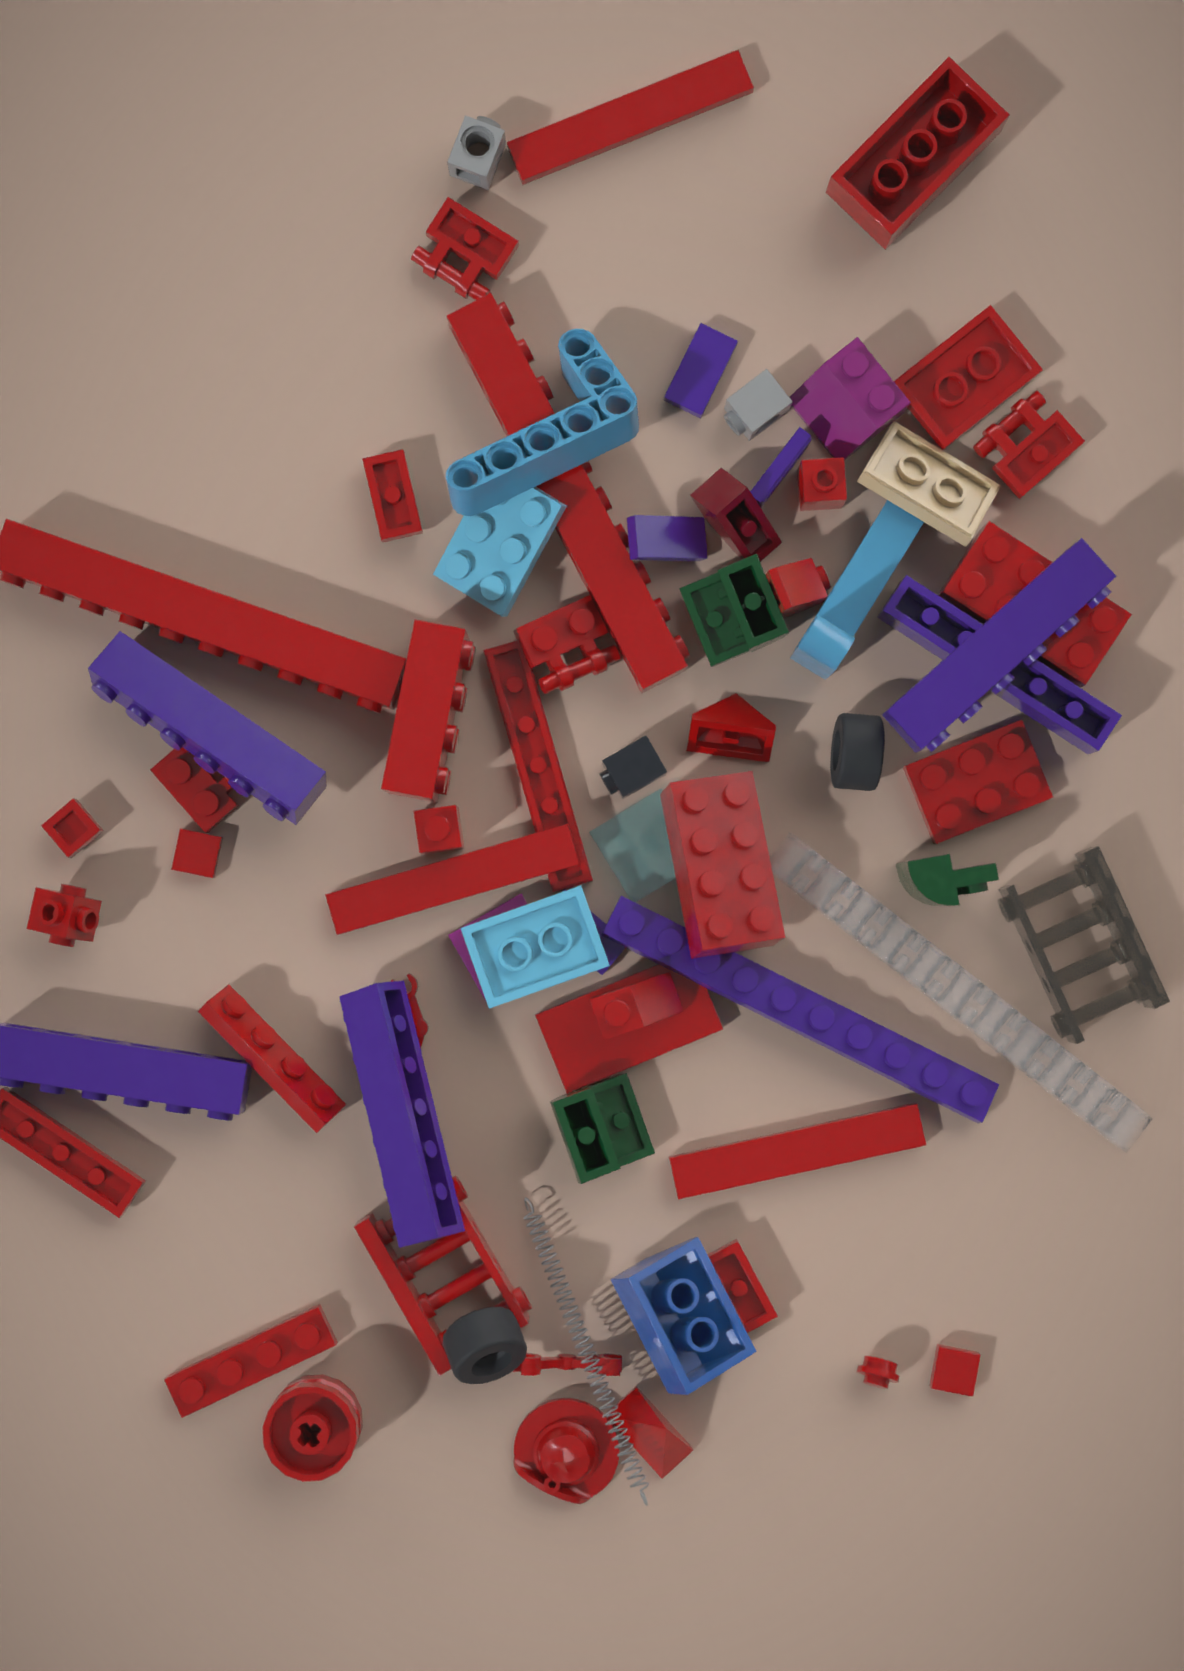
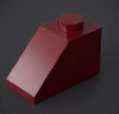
(736, 516)

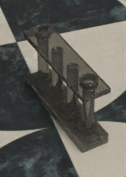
(1125, 948)

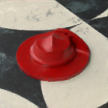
(566, 1449)

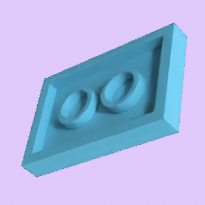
(499, 549)
(535, 947)

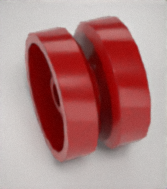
(305, 1452)

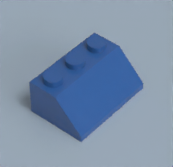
(683, 1316)

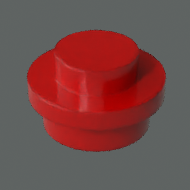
(878, 1372)

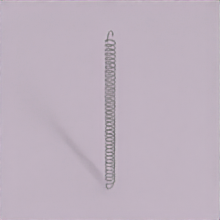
(582, 1352)

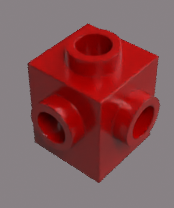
(64, 914)

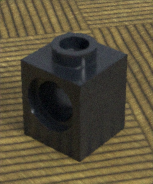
(632, 768)

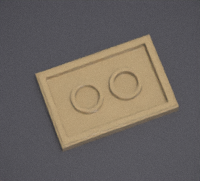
(929, 483)

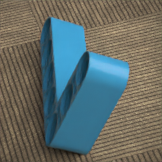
(558, 443)
(856, 591)

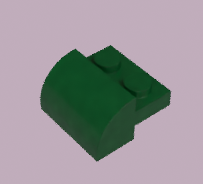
(734, 611)
(937, 884)
(602, 1127)

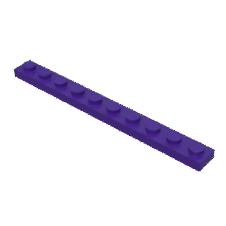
(804, 1012)

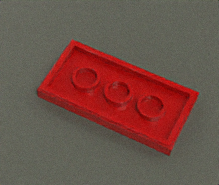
(584, 1056)

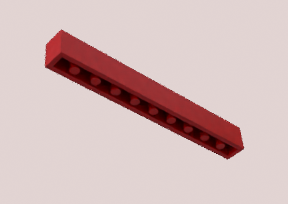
(585, 527)
(200, 615)

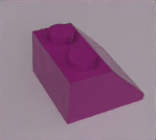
(849, 400)

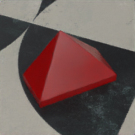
(732, 730)
(650, 1433)

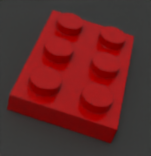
(967, 377)
(978, 782)

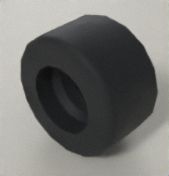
(857, 752)
(484, 1345)

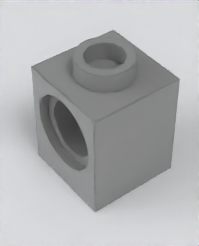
(471, 168)
(756, 406)

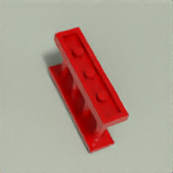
(422, 1308)

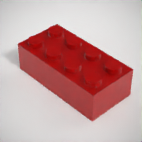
(917, 153)
(998, 569)
(427, 710)
(722, 864)

